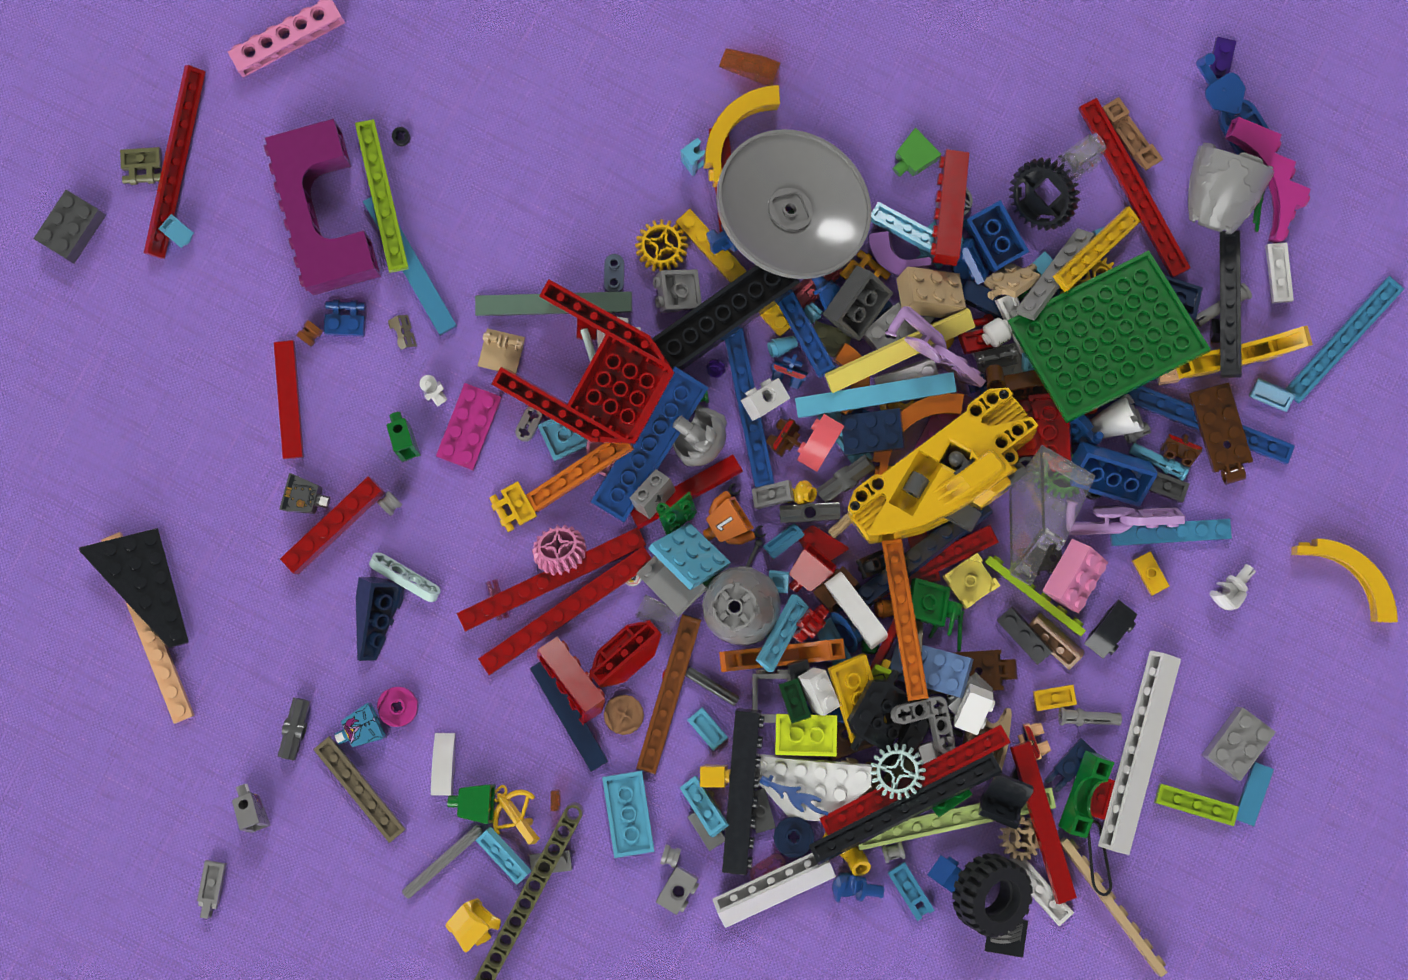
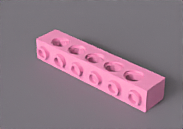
(296, 39)

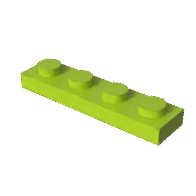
(1196, 804)

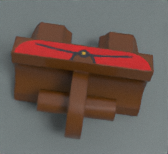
(787, 437)
(1181, 448)

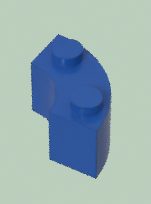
(945, 872)

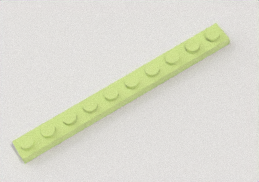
(932, 824)

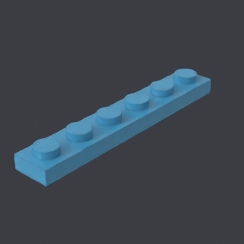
(1187, 532)

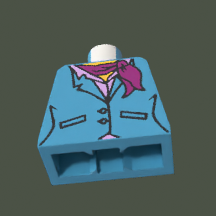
(361, 727)

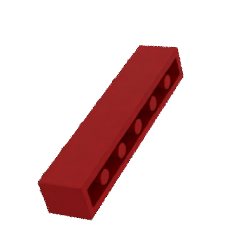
(950, 207)
(332, 525)

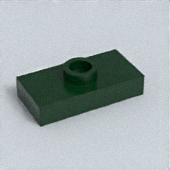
(794, 701)

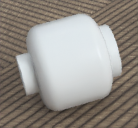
(997, 332)

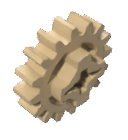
(1029, 840)

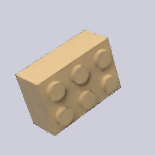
(931, 292)

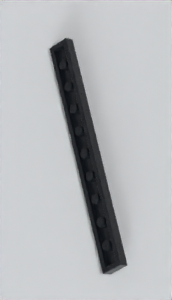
(905, 809)

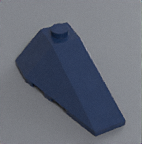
(375, 607)

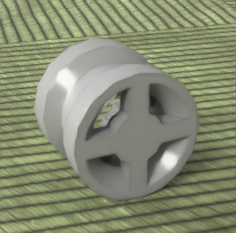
(389, 503)
(670, 856)

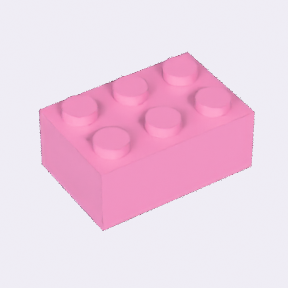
(1075, 576)

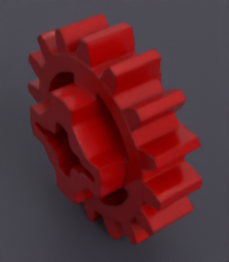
(811, 623)

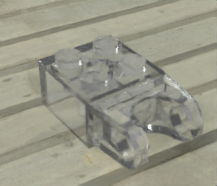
(1083, 156)

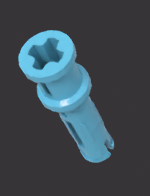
(1168, 465)

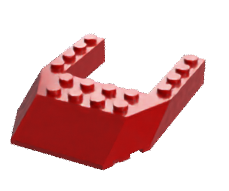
(618, 385)

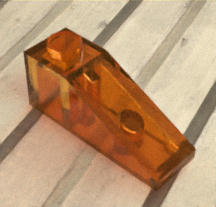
(751, 66)

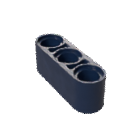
(977, 297)

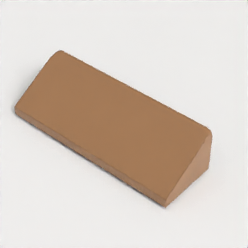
(1063, 647)

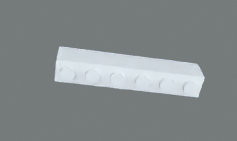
(771, 889)

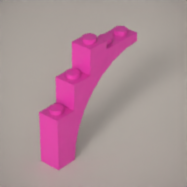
(1286, 194)

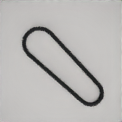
(1091, 863)

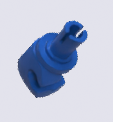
(826, 289)
(849, 885)

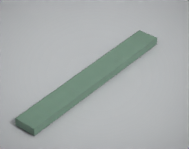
(534, 305)

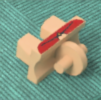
(1031, 731)

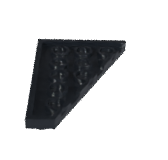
(141, 576)

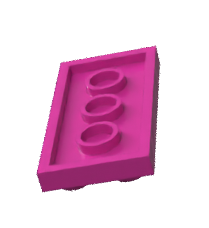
(469, 426)

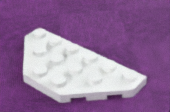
(830, 780)

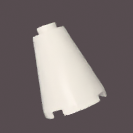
(1118, 418)

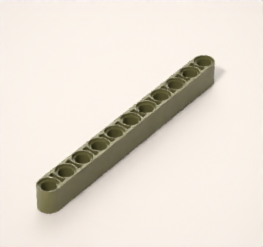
(529, 893)

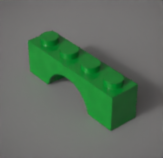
(1077, 814)

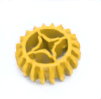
(666, 230)

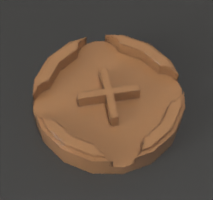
(623, 714)

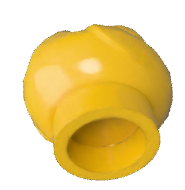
(804, 493)

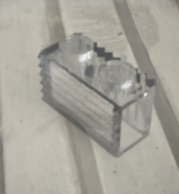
(657, 613)

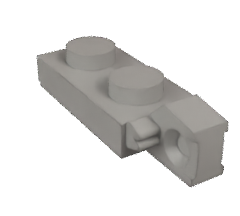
(210, 887)

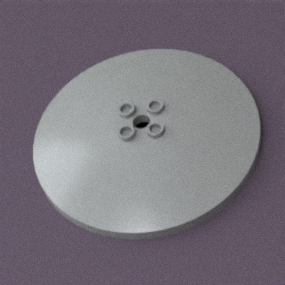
(799, 173)

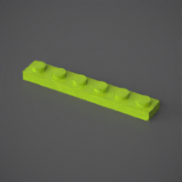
(1042, 600)

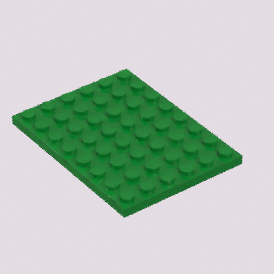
(1109, 336)

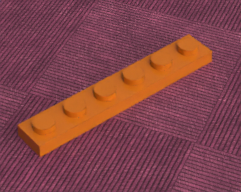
(577, 474)

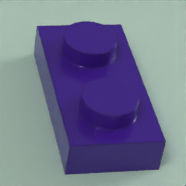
(1223, 53)

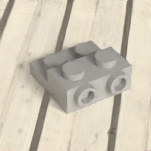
(677, 290)

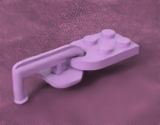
(937, 351)
(1128, 517)

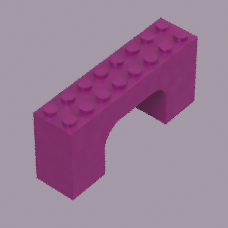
(297, 162)

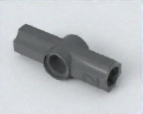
(845, 478)
(796, 513)
(294, 728)

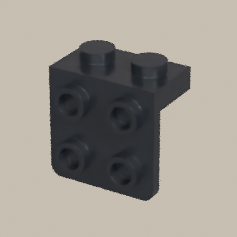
(1004, 800)

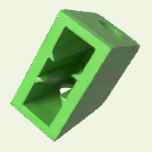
(915, 154)

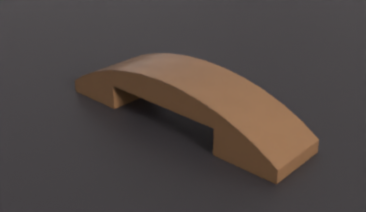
(1130, 135)

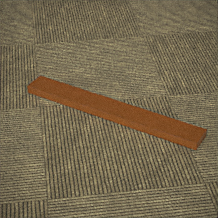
(668, 694)

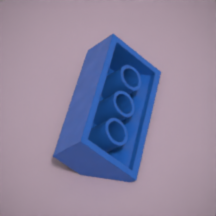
(1116, 473)

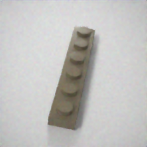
(359, 789)

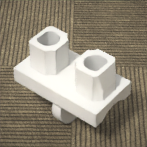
(432, 389)

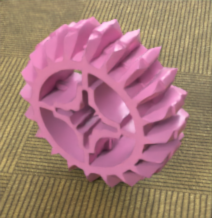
(559, 550)

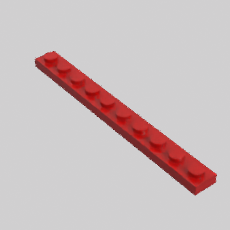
(174, 159)
(1135, 189)
(544, 583)
(564, 611)
(935, 770)

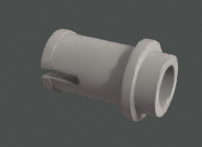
(1131, 438)

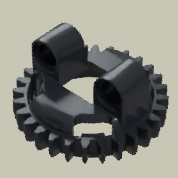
(1033, 206)

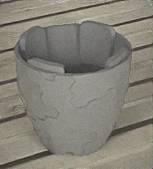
(1225, 187)
(758, 603)

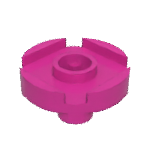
(386, 708)

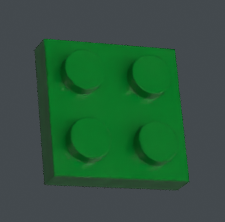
(929, 602)

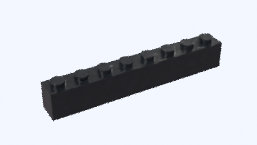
(742, 791)

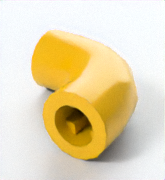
(856, 860)

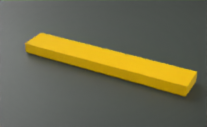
(1096, 249)

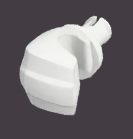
(1233, 589)

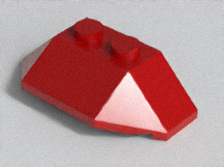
(625, 653)

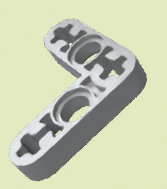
(929, 712)

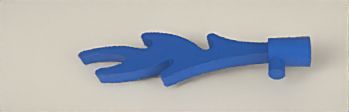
(795, 798)

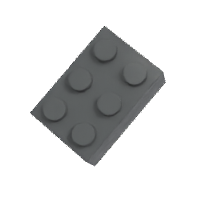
(69, 226)
(858, 303)

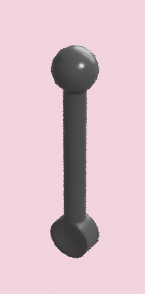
(758, 543)

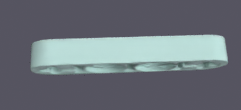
(387, 566)

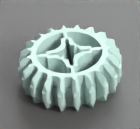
(880, 766)

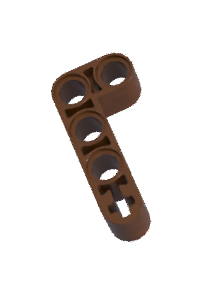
(1020, 384)

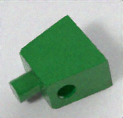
(402, 437)
(475, 803)

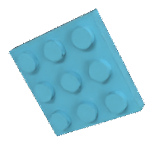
(689, 556)

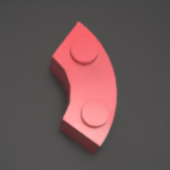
(820, 442)

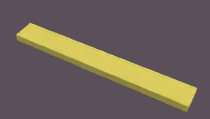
(894, 352)

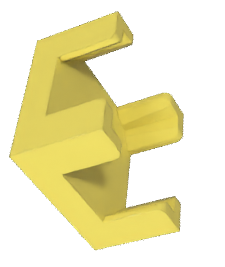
(970, 581)

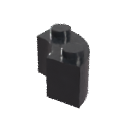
(1111, 629)

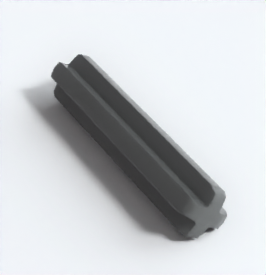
(712, 686)

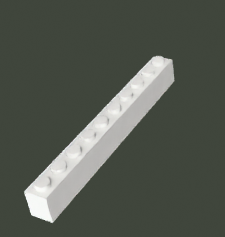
(1139, 752)

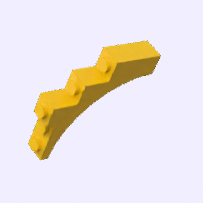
(1251, 352)

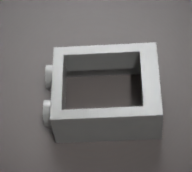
(763, 674)

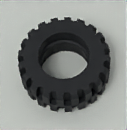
(1010, 903)

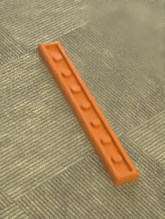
(905, 619)

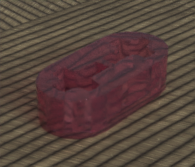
(765, 863)

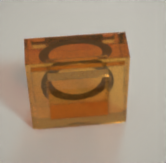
(555, 799)

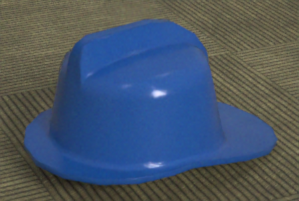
(847, 631)

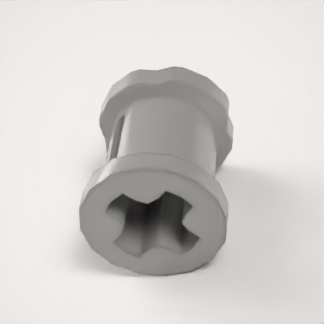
(893, 852)

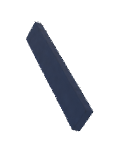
(579, 733)

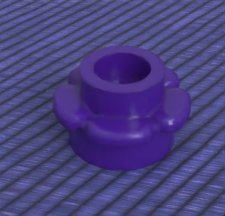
(715, 368)

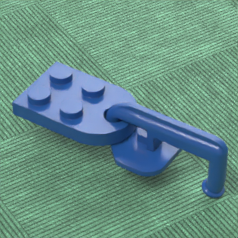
(1228, 98)

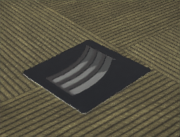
(1009, 944)

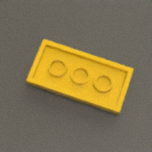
(848, 683)

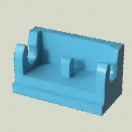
(690, 155)

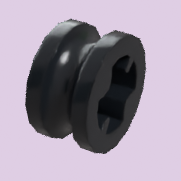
(396, 131)

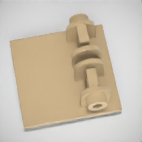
(501, 350)

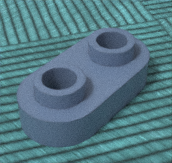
(614, 273)

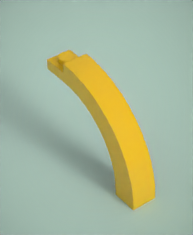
(752, 102)
(1375, 585)

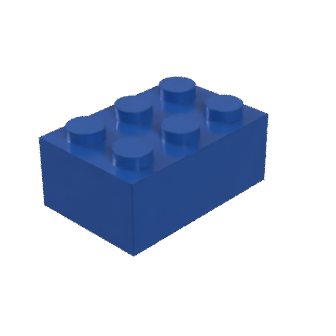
(995, 236)

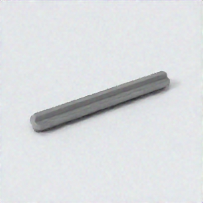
(442, 861)

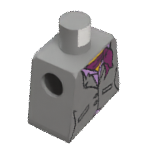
(249, 810)

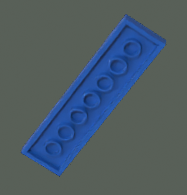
(651, 448)

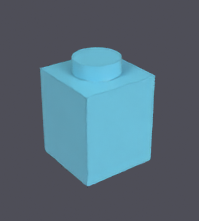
(176, 231)

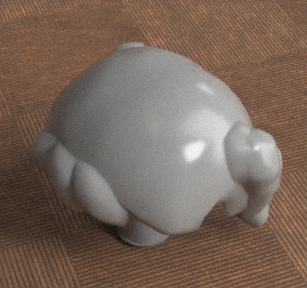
(702, 438)

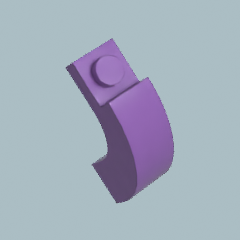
(884, 253)

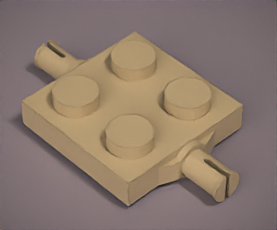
(1011, 280)

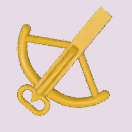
(522, 824)

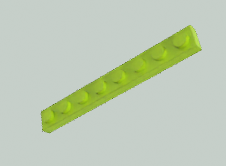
(381, 196)

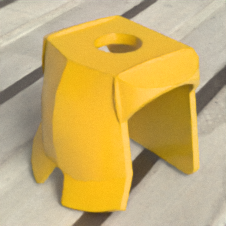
(471, 924)

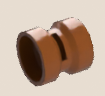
(309, 333)

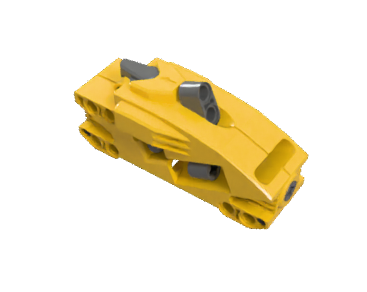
(926, 493)

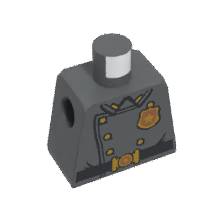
(302, 496)

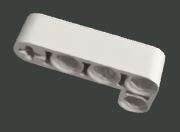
(857, 610)

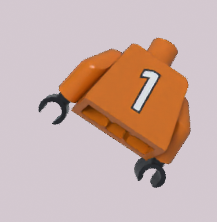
(729, 521)

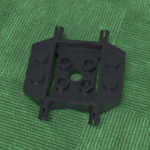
(868, 718)

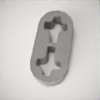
(525, 421)

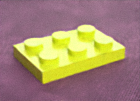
(808, 737)

